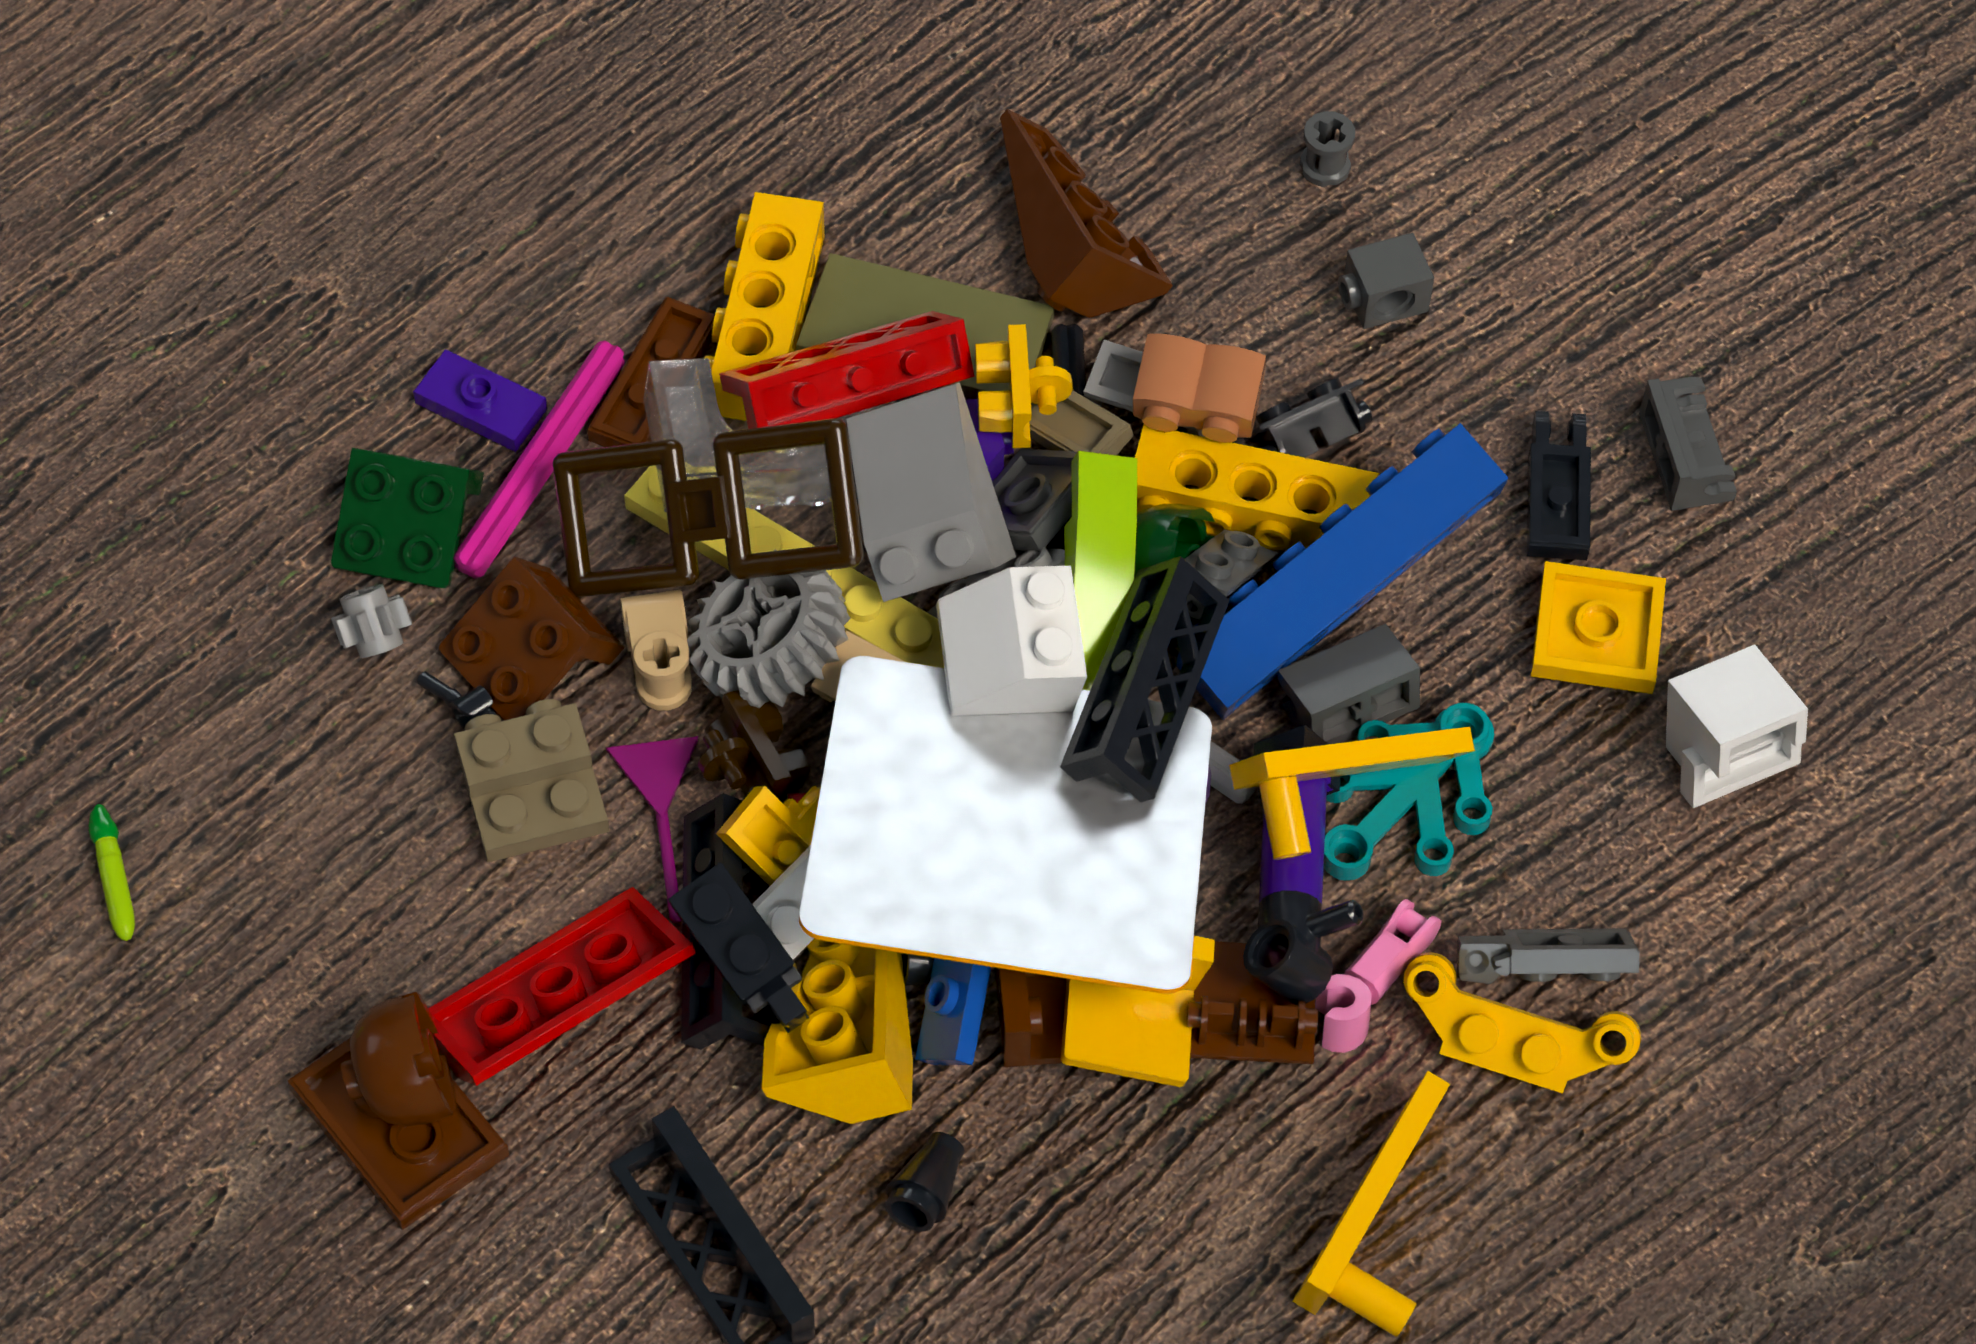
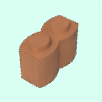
(1198, 387)

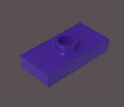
(480, 400)

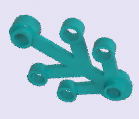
(1414, 786)

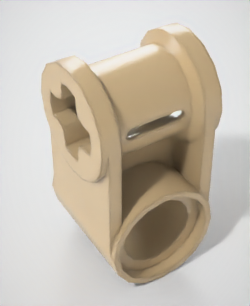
(658, 647)

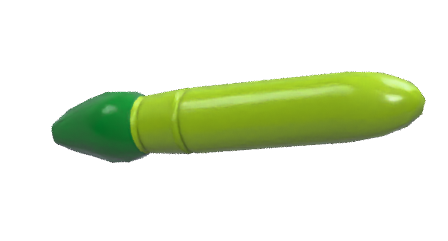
(104, 835)

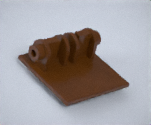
(1245, 1019)

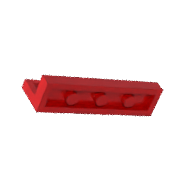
(853, 371)

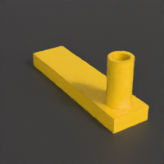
(1279, 771)
(1332, 1272)

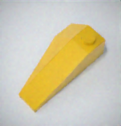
(856, 1045)

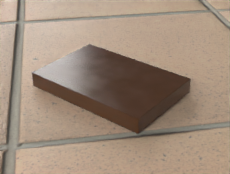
(401, 1165)

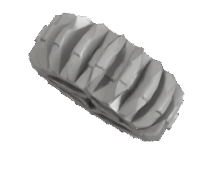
(767, 635)

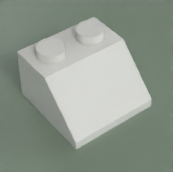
(1013, 643)

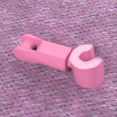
(1349, 996)

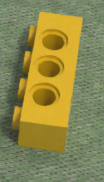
(794, 236)
(1238, 471)

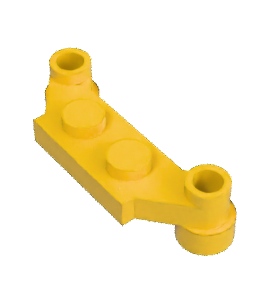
(1511, 1038)

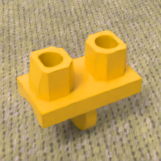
(1009, 364)

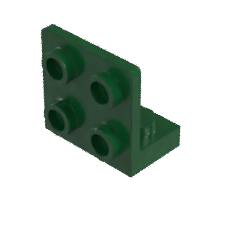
(402, 517)

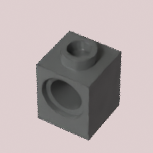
(1386, 281)

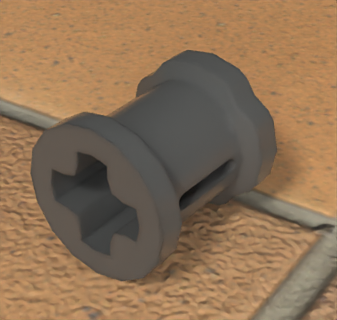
(1321, 143)

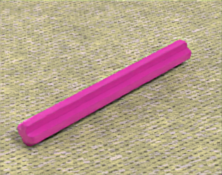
(536, 461)

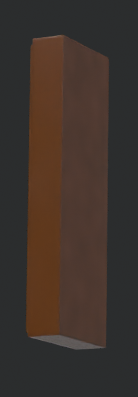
(673, 334)

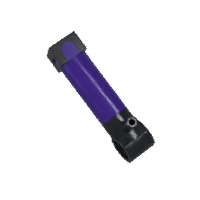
(1287, 945)

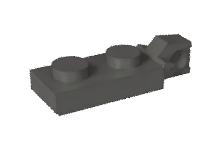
(1547, 952)

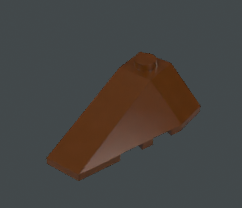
(1071, 230)

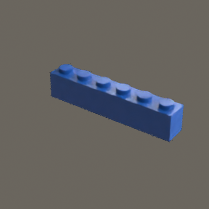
(1347, 565)

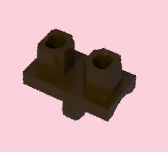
(744, 752)

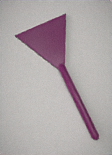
(656, 774)

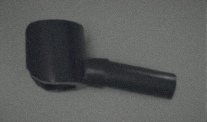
(464, 707)

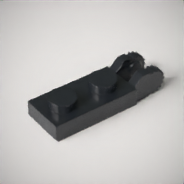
(1559, 491)

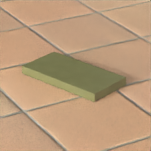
(867, 295)

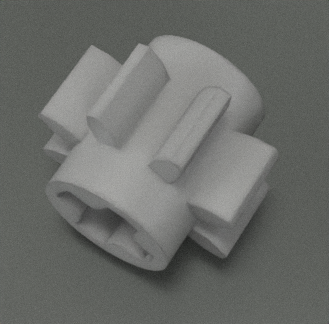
(371, 621)

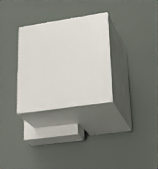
(1732, 725)

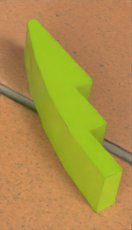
(1101, 547)

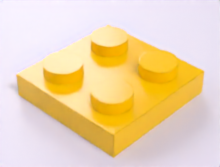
(1598, 627)

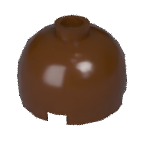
(399, 1064)

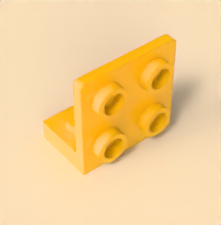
(1133, 1029)

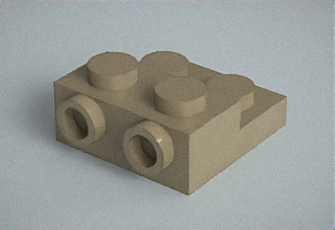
(530, 780)

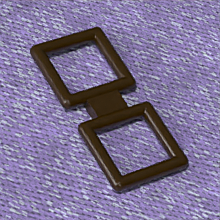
(708, 508)

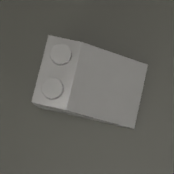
(925, 494)

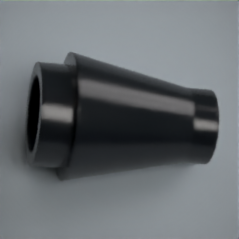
(924, 1185)

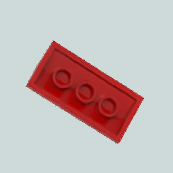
(555, 985)

